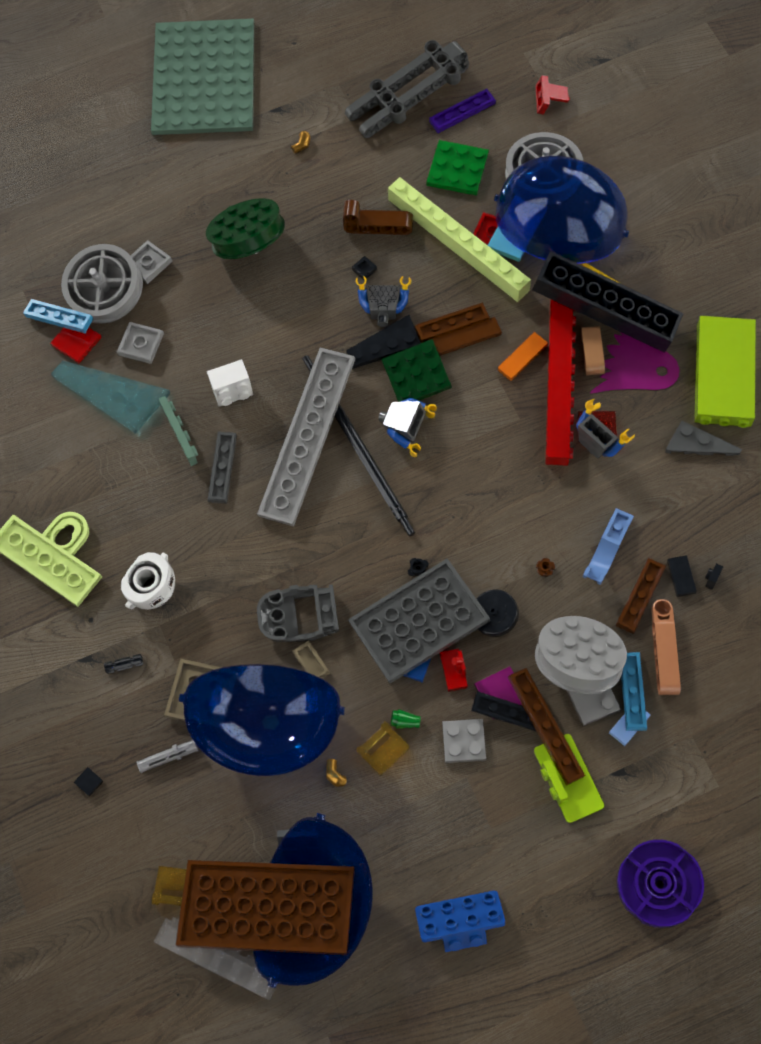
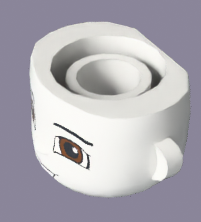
(145, 568)

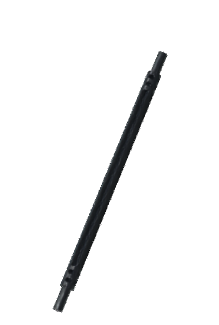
(369, 463)

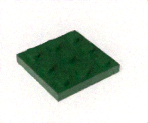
(417, 372)

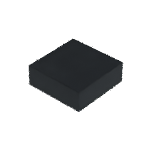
(364, 267)
(88, 781)

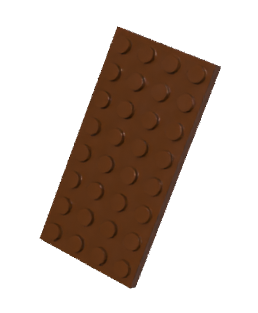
(266, 907)

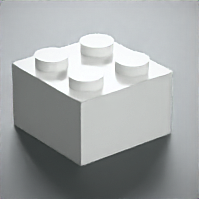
(230, 383)

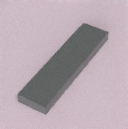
(222, 467)

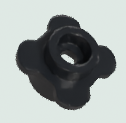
(414, 563)

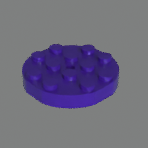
(677, 871)

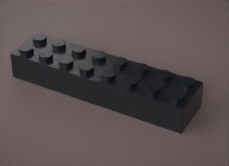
(607, 302)

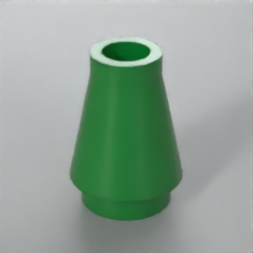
(403, 719)

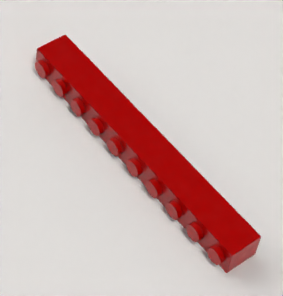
(560, 385)

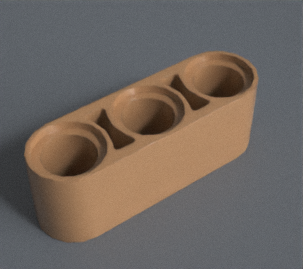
(592, 350)

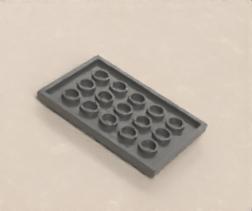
(418, 620)

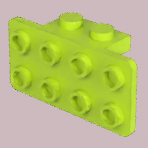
(577, 798)

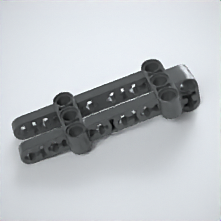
(454, 61)

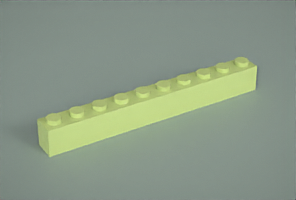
(459, 240)

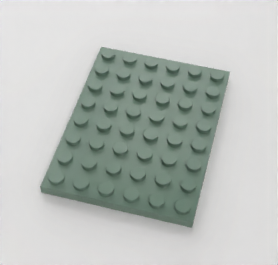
(203, 77)

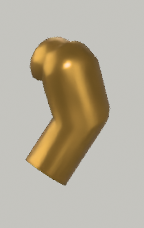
(303, 143)
(333, 776)

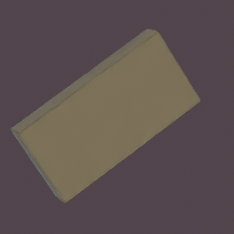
(310, 660)

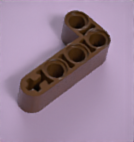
(375, 221)

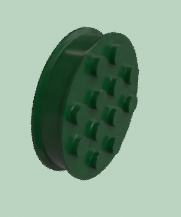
(245, 228)

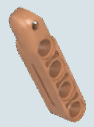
(665, 648)

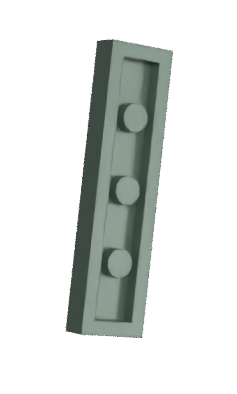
(182, 436)

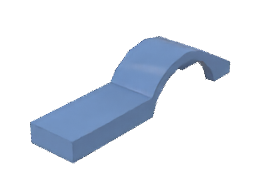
(608, 546)

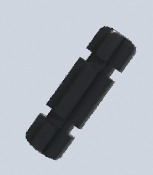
(123, 663)

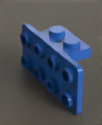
(460, 920)

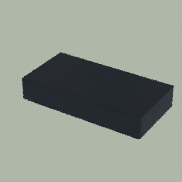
(681, 576)

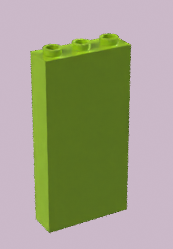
(725, 371)

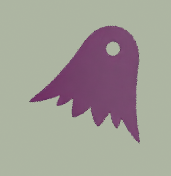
(636, 367)

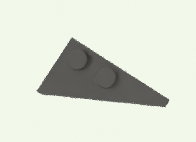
(694, 440)

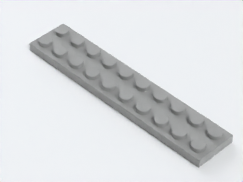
(306, 437)

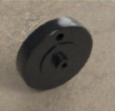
(502, 612)

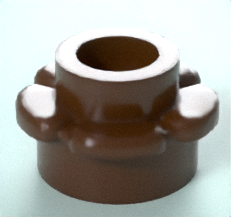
(542, 571)

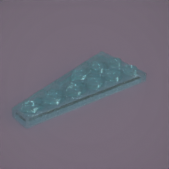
(119, 397)

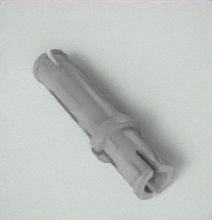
(166, 756)

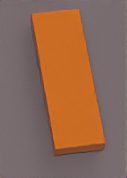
(522, 356)

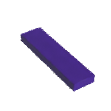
(462, 110)

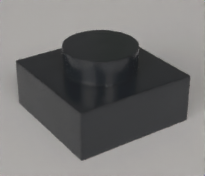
(712, 575)

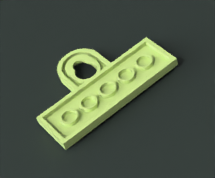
(48, 561)

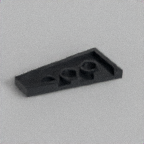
(385, 343)

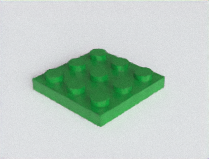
(457, 167)

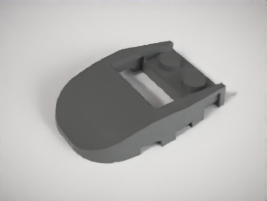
(278, 613)

